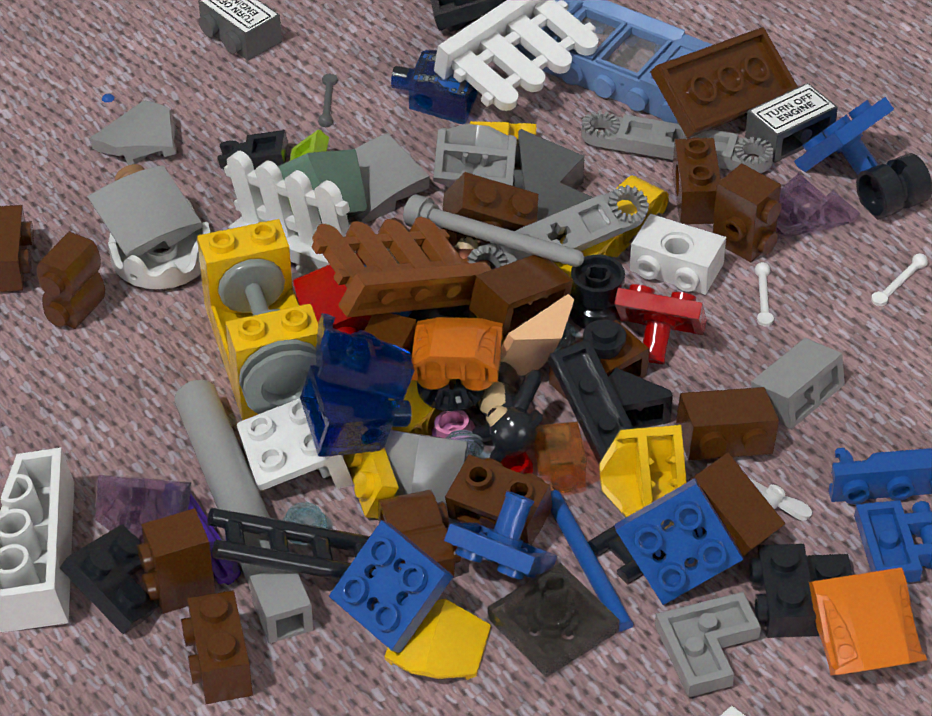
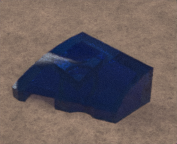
(362, 361)

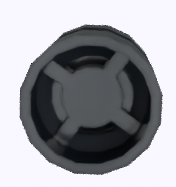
(894, 185)
(596, 289)

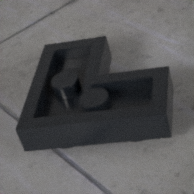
(104, 576)

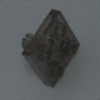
(555, 607)

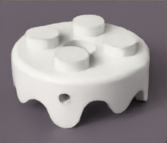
(163, 269)

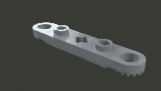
(657, 140)
(582, 224)

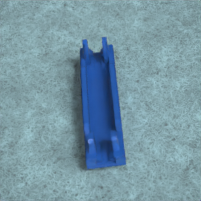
(882, 475)

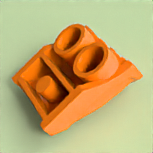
(457, 350)
(866, 621)

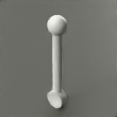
(919, 261)
(764, 318)

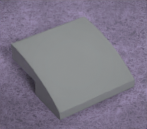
(387, 176)
(145, 211)

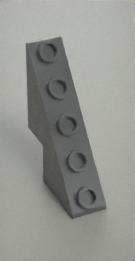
(551, 173)

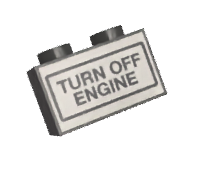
(241, 25)
(791, 120)

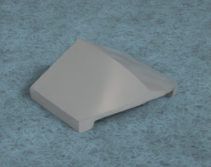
(476, 151)
(424, 462)

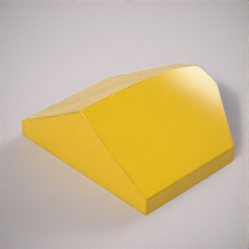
(642, 467)
(444, 644)

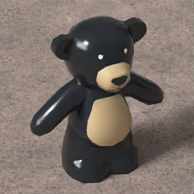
(506, 408)

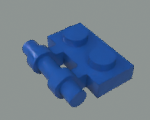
(888, 536)

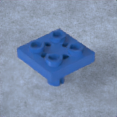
(846, 137)
(670, 527)
(502, 542)
(402, 594)

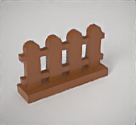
(392, 286)

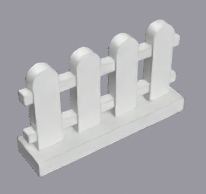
(494, 40)
(275, 193)

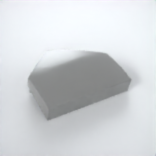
(138, 133)

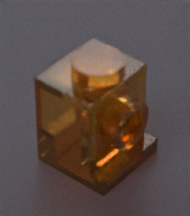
(561, 456)

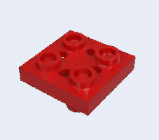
(660, 316)

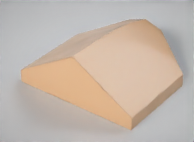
(533, 341)

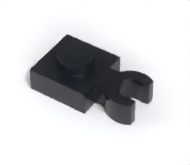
(258, 147)

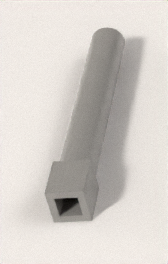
(275, 593)

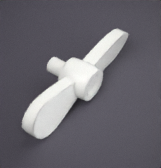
(776, 497)

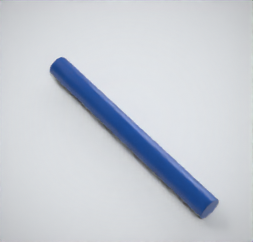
(588, 560)

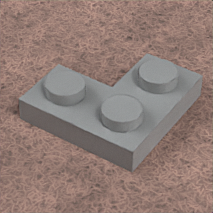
(696, 639)

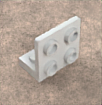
(283, 448)

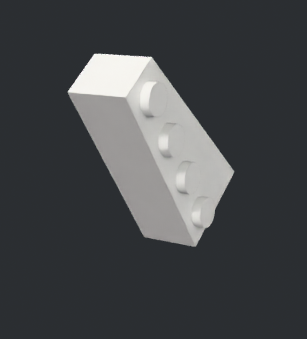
(35, 541)

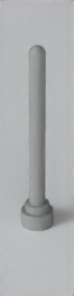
(425, 207)

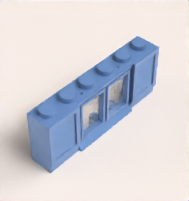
(625, 55)

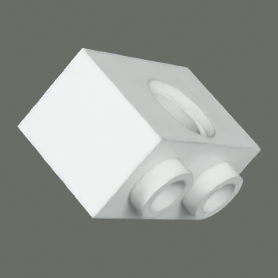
(677, 254)

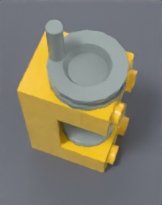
(255, 315)

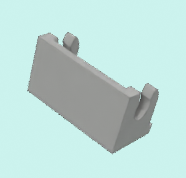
(802, 380)

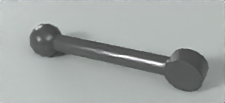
(325, 119)

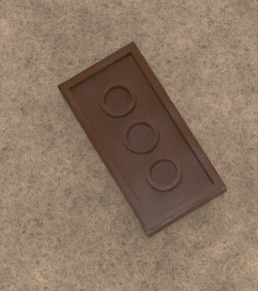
(723, 81)

